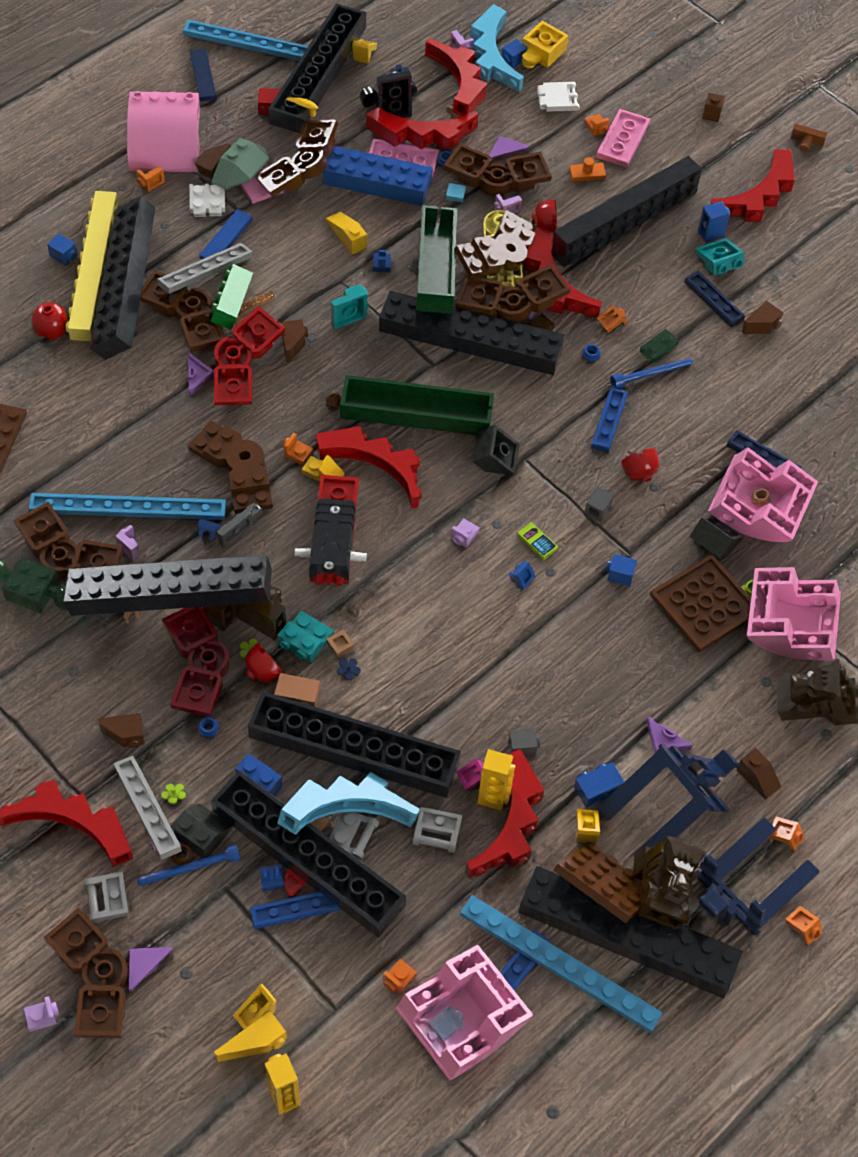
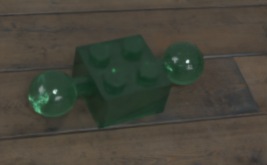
(31, 585)

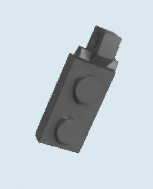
(238, 525)

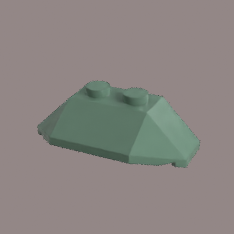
(240, 163)

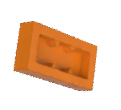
(588, 171)

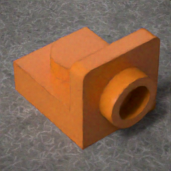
(597, 124)
(150, 180)
(612, 318)
(296, 450)
(787, 832)
(805, 924)
(398, 977)

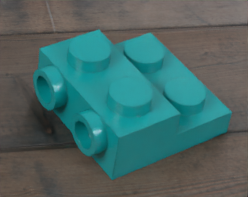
(721, 256)
(350, 307)
(304, 636)

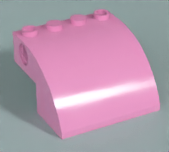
(163, 131)
(789, 492)
(794, 615)
(481, 995)

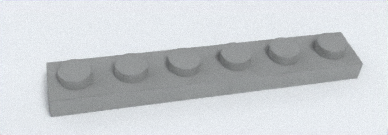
(204, 268)
(147, 807)

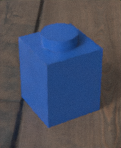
(513, 53)
(62, 249)
(621, 569)

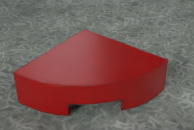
(292, 883)

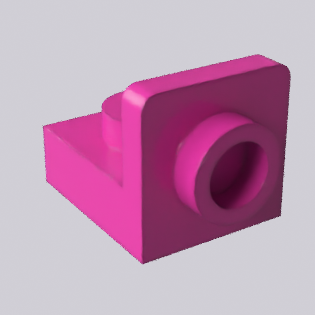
(471, 774)

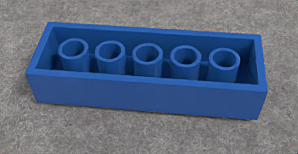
(378, 175)

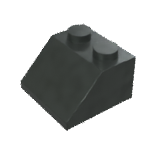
(496, 451)
(715, 536)
(200, 829)

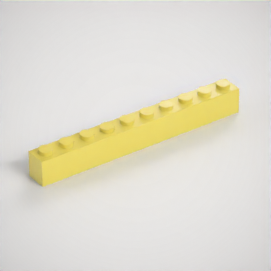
(92, 265)

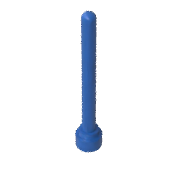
(617, 380)
(230, 854)

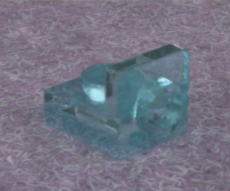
(447, 1023)

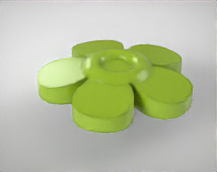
(245, 647)
(173, 793)

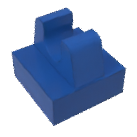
(382, 261)
(207, 526)
(522, 575)
(271, 877)

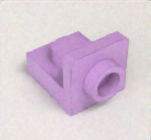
(457, 40)
(511, 204)
(464, 533)
(125, 539)
(41, 1014)

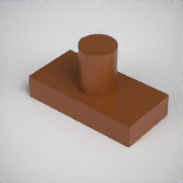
(808, 136)

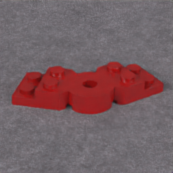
(250, 341)

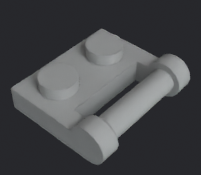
(440, 823)
(347, 829)
(114, 897)

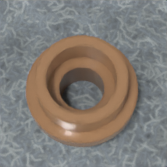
(761, 493)

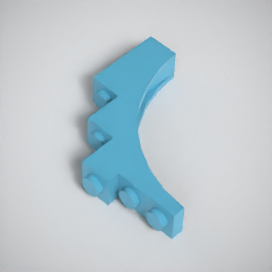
(492, 64)
(344, 796)

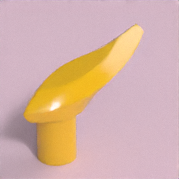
(305, 103)

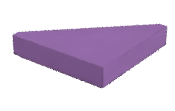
(506, 147)
(197, 374)
(665, 736)
(144, 962)

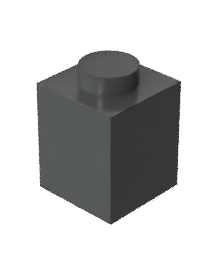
(599, 503)
(525, 740)

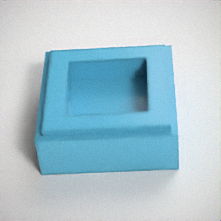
(455, 192)

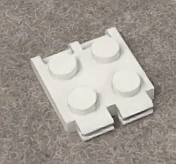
(557, 96)
(207, 200)

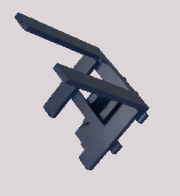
(685, 769)
(726, 905)

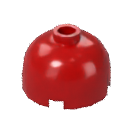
(546, 215)
(49, 320)
(641, 465)
(261, 665)

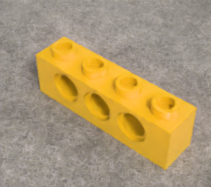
(496, 780)
(282, 1083)

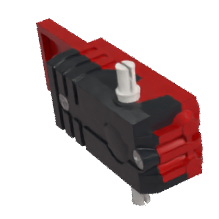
(333, 532)

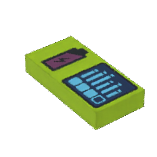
(537, 541)

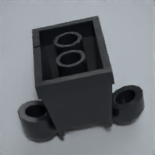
(391, 93)

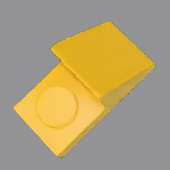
(362, 50)
(315, 468)
(587, 826)
(255, 1007)

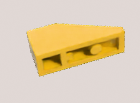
(348, 231)
(255, 1039)

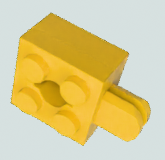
(544, 45)

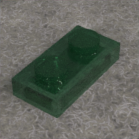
(659, 345)

